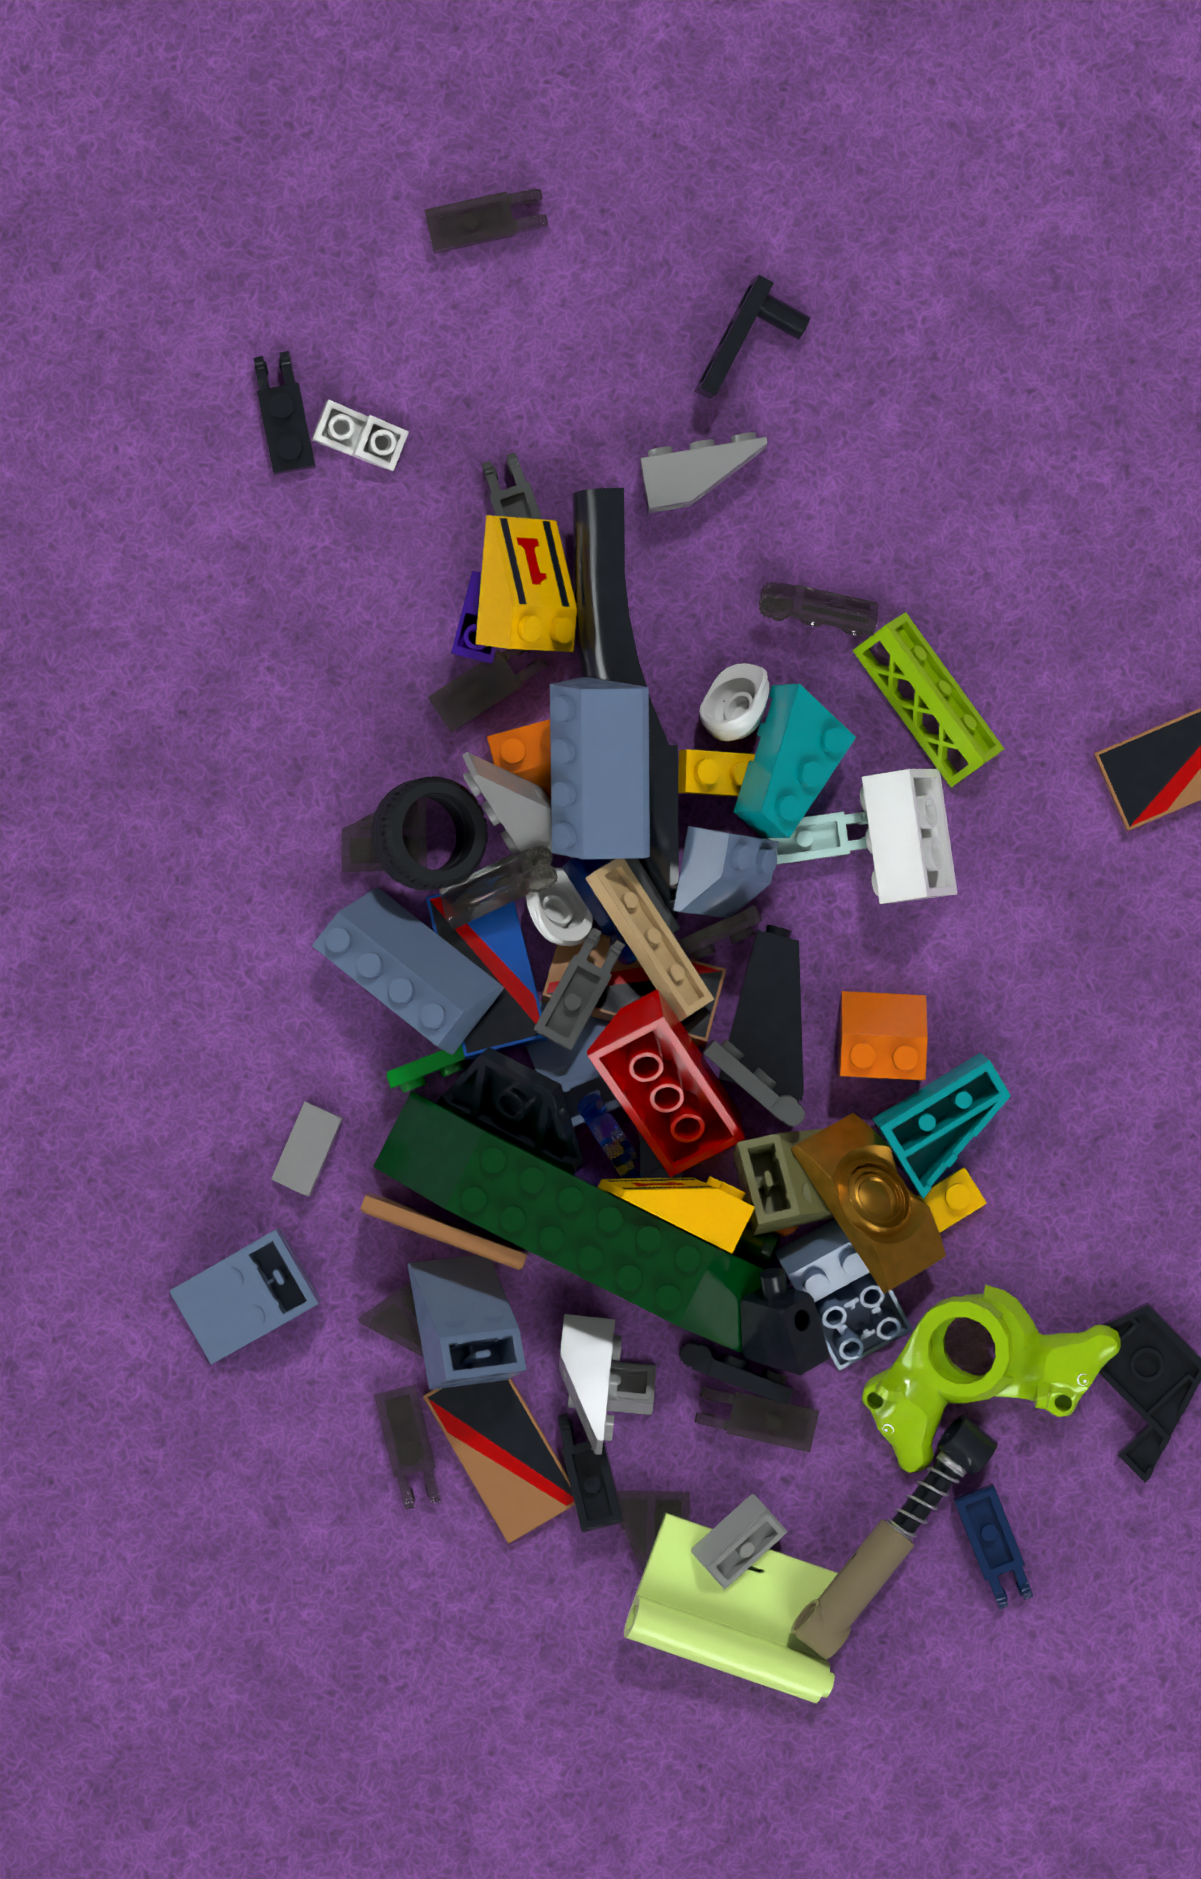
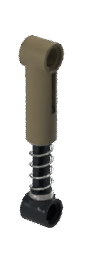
(828, 1620)

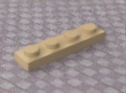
(649, 938)

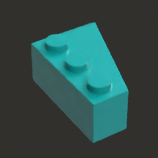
(941, 1119)

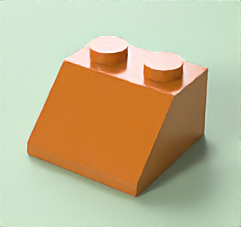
(525, 753)
(883, 1035)

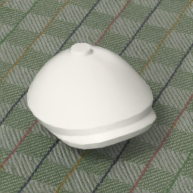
(745, 697)
(560, 912)

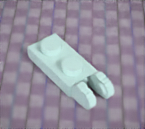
(820, 838)

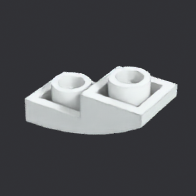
(359, 435)

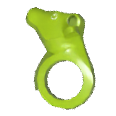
(1045, 1368)
(914, 1390)

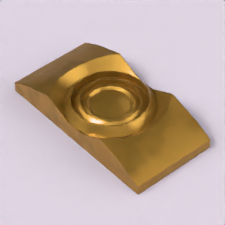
(870, 1201)

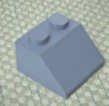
(723, 871)

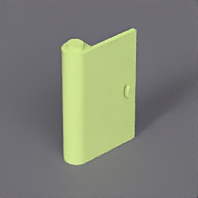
(734, 1628)

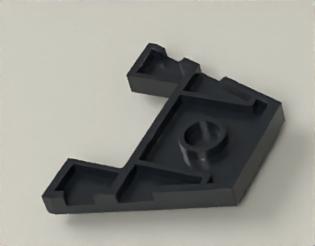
(1156, 1376)

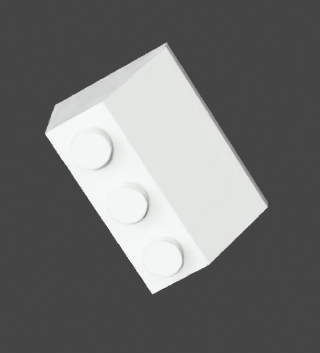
(908, 835)

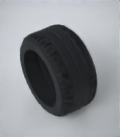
(468, 822)

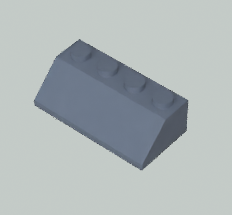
(599, 769)
(409, 968)

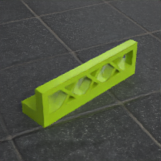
(934, 694)

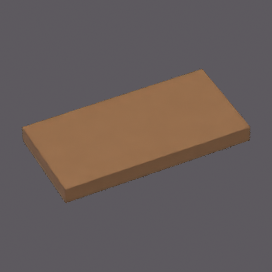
(444, 1230)

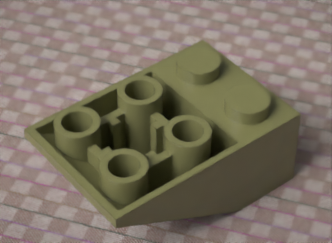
(777, 1183)

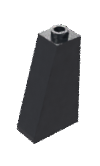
(769, 1012)

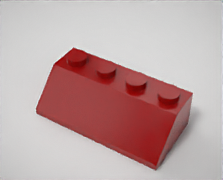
(665, 1084)

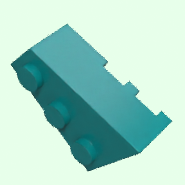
(792, 761)

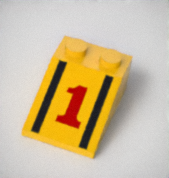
(525, 587)
(703, 1209)

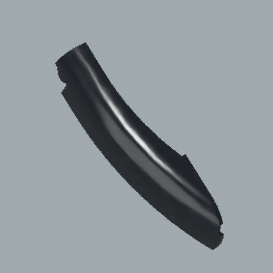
(610, 654)

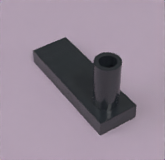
(754, 303)

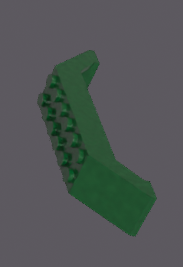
(568, 1221)

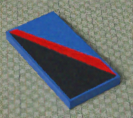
(498, 949)

